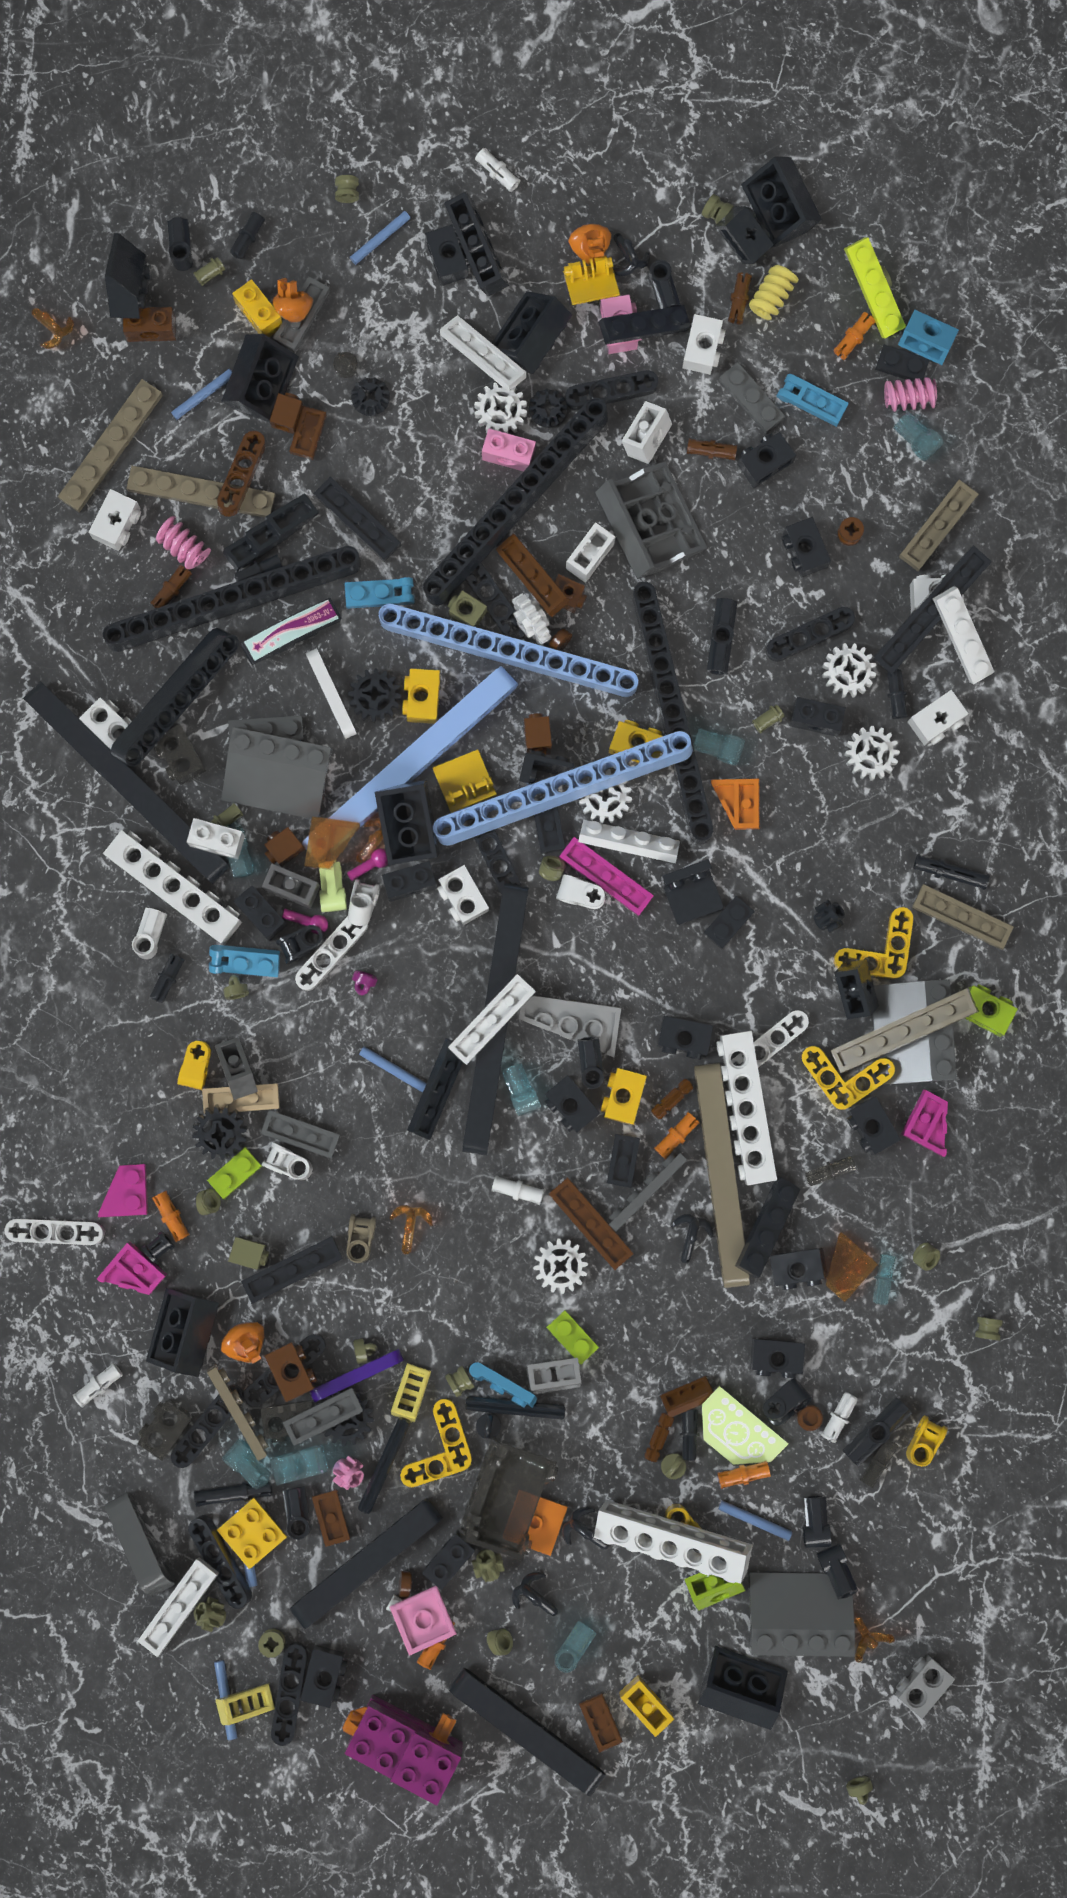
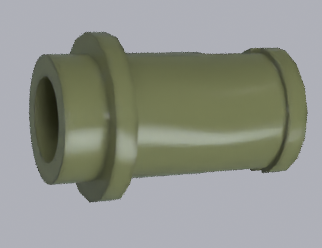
(209, 271)
(768, 718)
(228, 816)

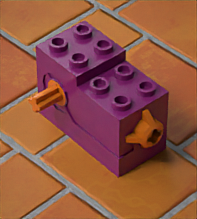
(404, 1747)

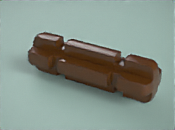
(672, 1099)
(659, 1437)

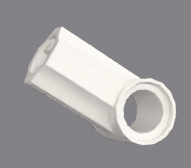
(149, 930)

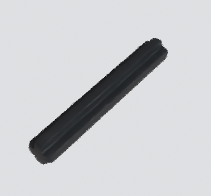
(509, 1407)
(384, 1465)

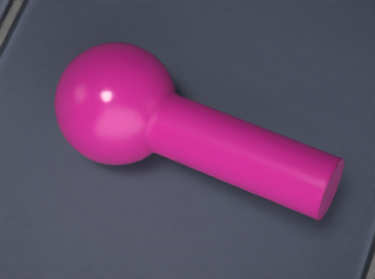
(377, 859)
(317, 920)

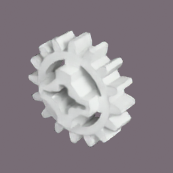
(492, 415)
(531, 619)
(858, 667)
(869, 744)
(617, 798)
(570, 1274)

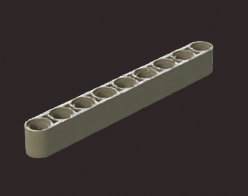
(721, 1172)

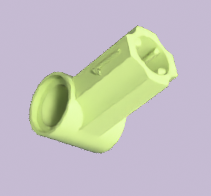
(332, 891)

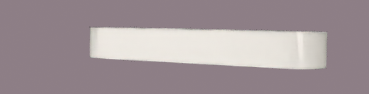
(331, 693)
(329, 949)
(765, 1040)
(54, 1232)

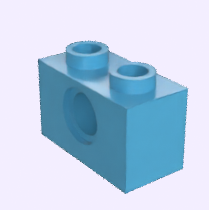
(928, 337)

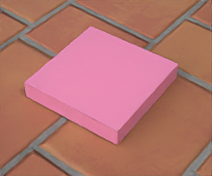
(422, 1620)

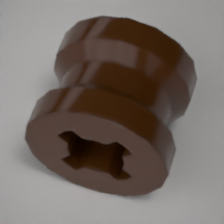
(849, 537)

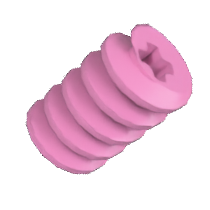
(910, 393)
(181, 545)

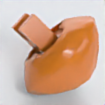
(590, 241)
(290, 303)
(244, 1342)

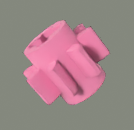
(348, 1472)

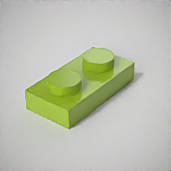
(234, 1173)
(572, 1337)

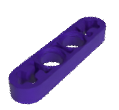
(356, 1375)

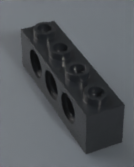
(476, 244)

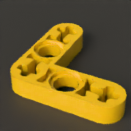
(884, 960)
(850, 1085)
(445, 1457)

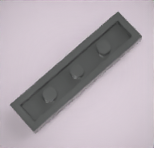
(653, 1183)

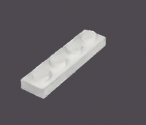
(483, 353)
(963, 635)
(629, 841)
(491, 1019)
(178, 1607)

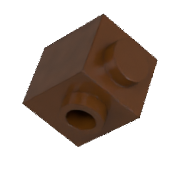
(286, 413)
(573, 591)
(282, 847)

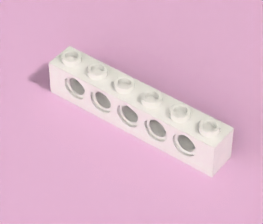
(119, 853)
(765, 1169)
(686, 1537)

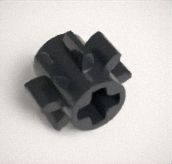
(829, 916)

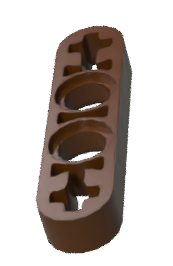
(241, 473)

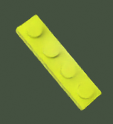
(875, 287)

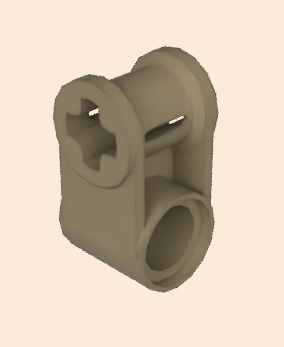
(360, 1236)

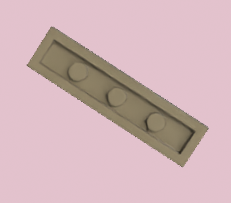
(938, 525)
(962, 917)
(243, 1420)

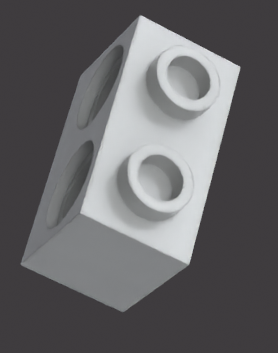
(554, 1376)
(930, 1690)

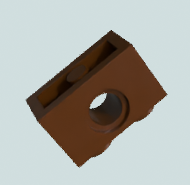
(153, 325)
(537, 733)
(291, 1386)

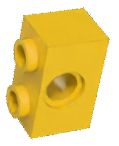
(257, 309)
(426, 710)
(626, 732)
(634, 1085)
(646, 1705)

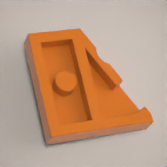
(740, 801)

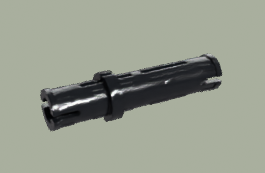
(949, 871)
(231, 1493)

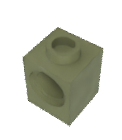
(472, 619)
(248, 1253)

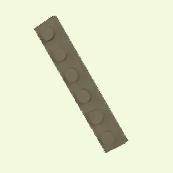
(110, 445)
(195, 491)
(905, 1030)

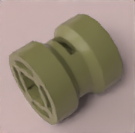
(716, 208)

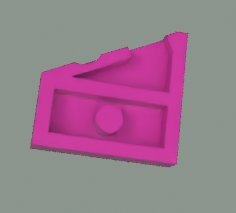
(928, 1123)
(127, 1193)
(133, 1271)

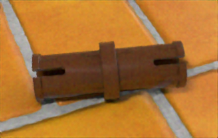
(739, 298)
(711, 449)
(171, 587)

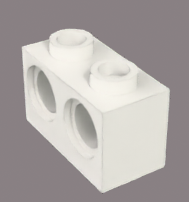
(106, 729)
(215, 838)
(468, 893)

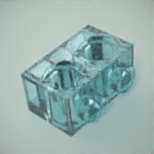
(299, 1464)

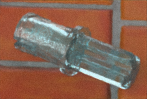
(884, 1279)

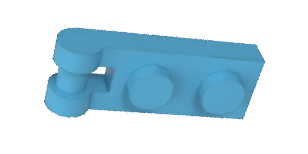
(812, 399)
(378, 593)
(244, 960)
(501, 1385)

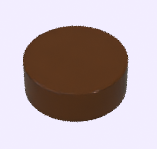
(560, 640)
(810, 1418)
(405, 1583)

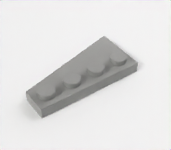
(574, 1019)

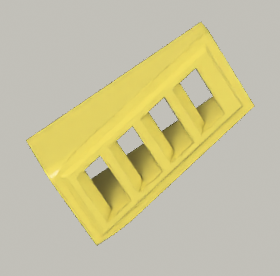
(398, 1412)
(224, 1709)

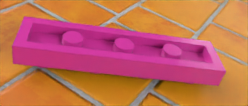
(606, 876)

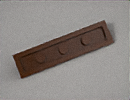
(532, 575)
(591, 1224)

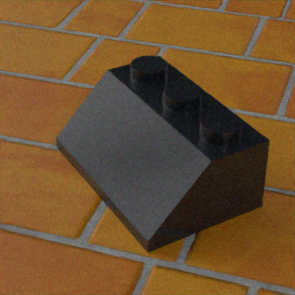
(781, 200)
(126, 279)
(532, 329)
(258, 376)
(407, 822)
(182, 1332)
(743, 1688)

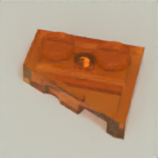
(327, 841)
(848, 1268)

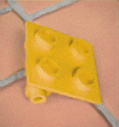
(591, 281)
(464, 781)
(251, 1533)

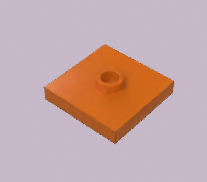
(546, 1525)

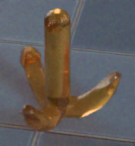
(45, 319)
(373, 841)
(410, 1222)
(869, 1639)

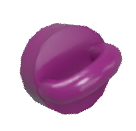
(364, 978)

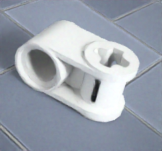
(576, 891)
(362, 902)
(283, 1162)

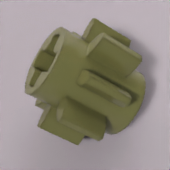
(488, 1565)
(210, 1614)

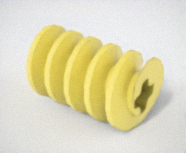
(772, 290)

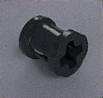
(158, 1247)

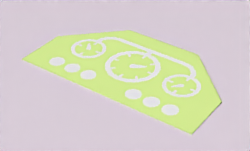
(737, 1431)

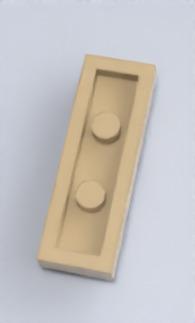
(265, 1099)

